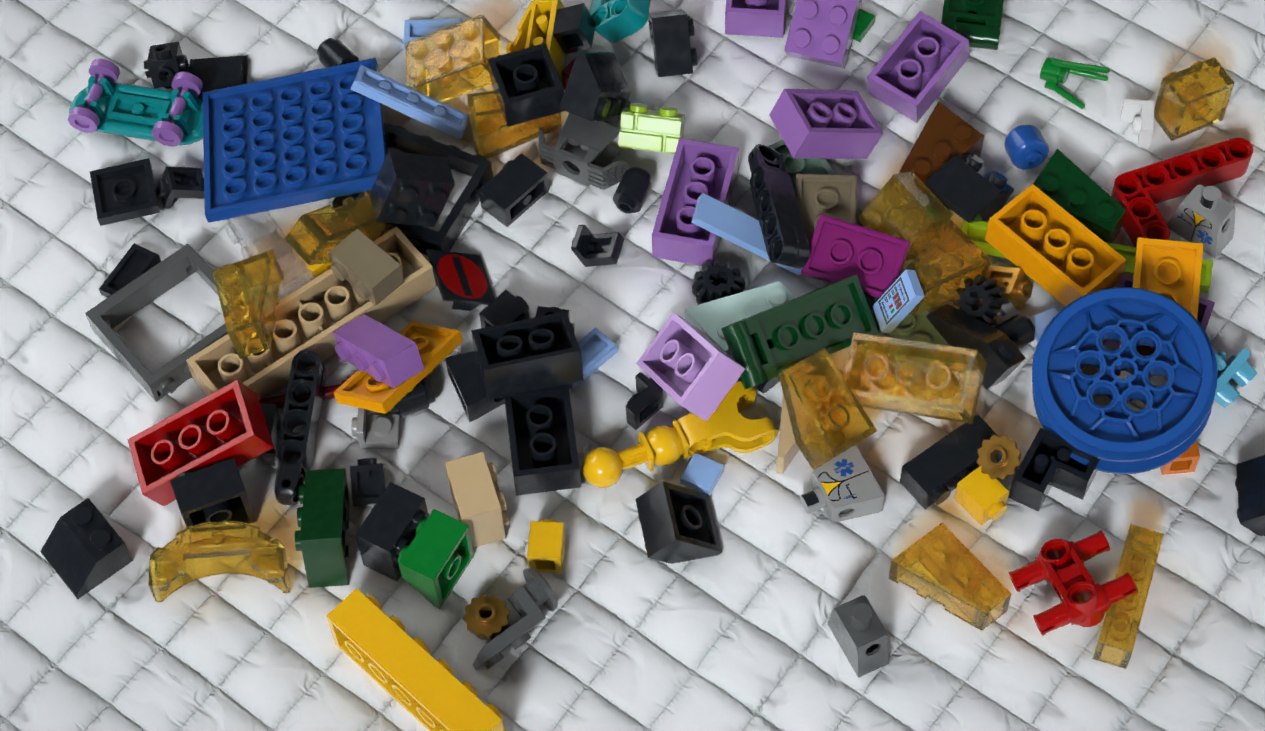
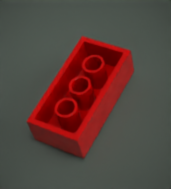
(209, 430)

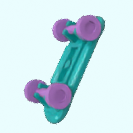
(139, 110)

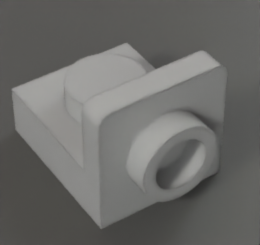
(376, 430)

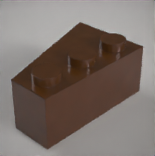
(939, 141)

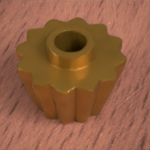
(988, 457)
(486, 607)

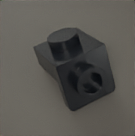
(596, 248)

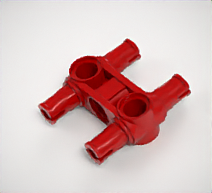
(1080, 598)

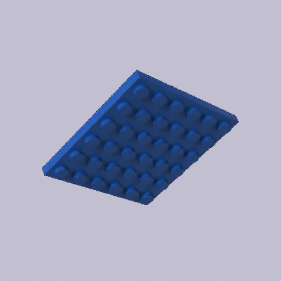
(290, 141)

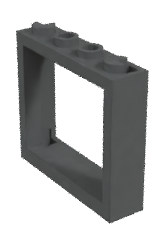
(134, 298)

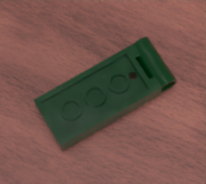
(975, 20)
(798, 329)

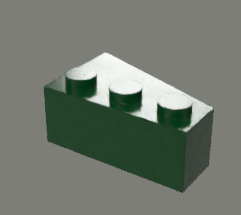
(1081, 197)
(324, 527)

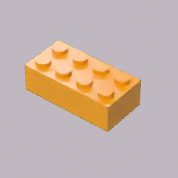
(1053, 247)

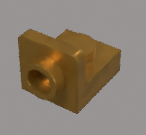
(1015, 282)

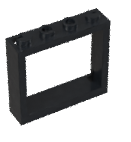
(473, 165)

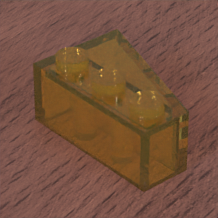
(490, 130)
(249, 300)

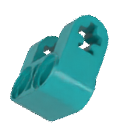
(619, 17)

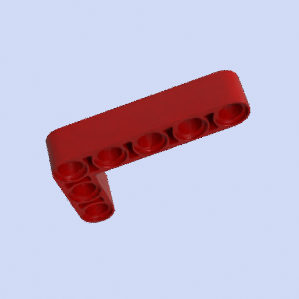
(1168, 179)

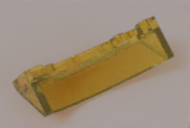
(216, 550)

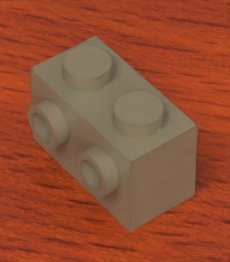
(366, 267)

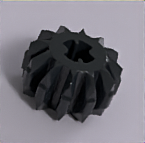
(717, 282)
(982, 289)

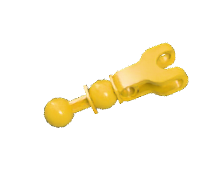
(687, 436)

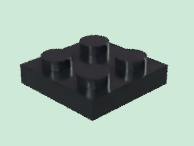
(124, 192)

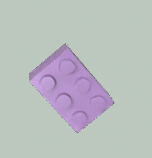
(690, 367)

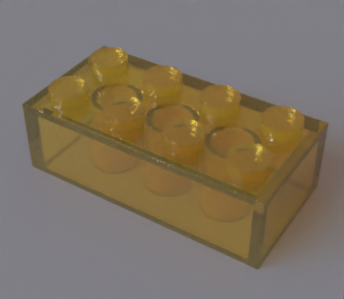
(915, 377)

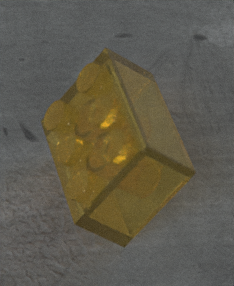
(452, 59)

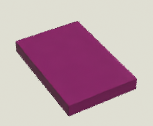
(849, 249)

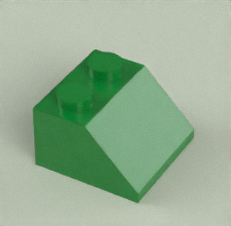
(436, 557)

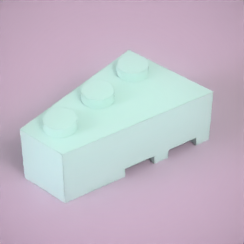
(727, 310)

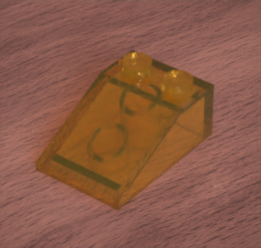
(823, 409)

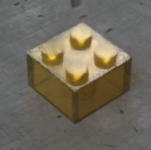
(1193, 98)
(906, 211)

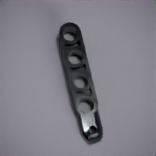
(777, 208)
(296, 413)

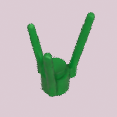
(1057, 71)

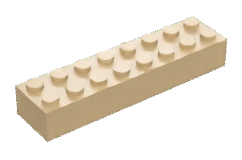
(308, 322)

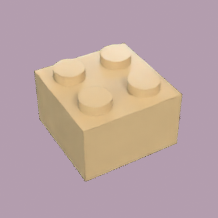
(478, 498)

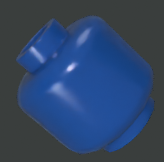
(1026, 147)

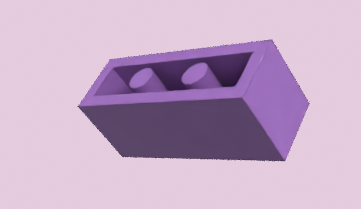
(378, 350)

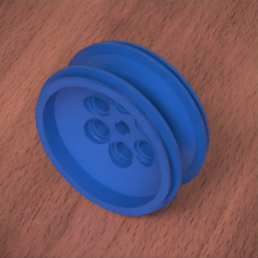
(1114, 433)

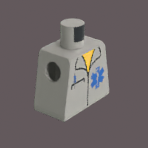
(1205, 219)
(844, 488)

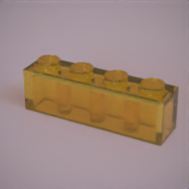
(1124, 617)

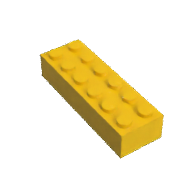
(407, 668)

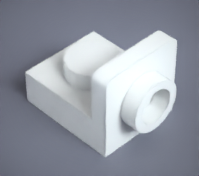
(1141, 114)

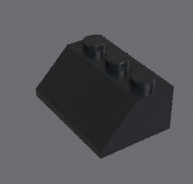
(596, 87)

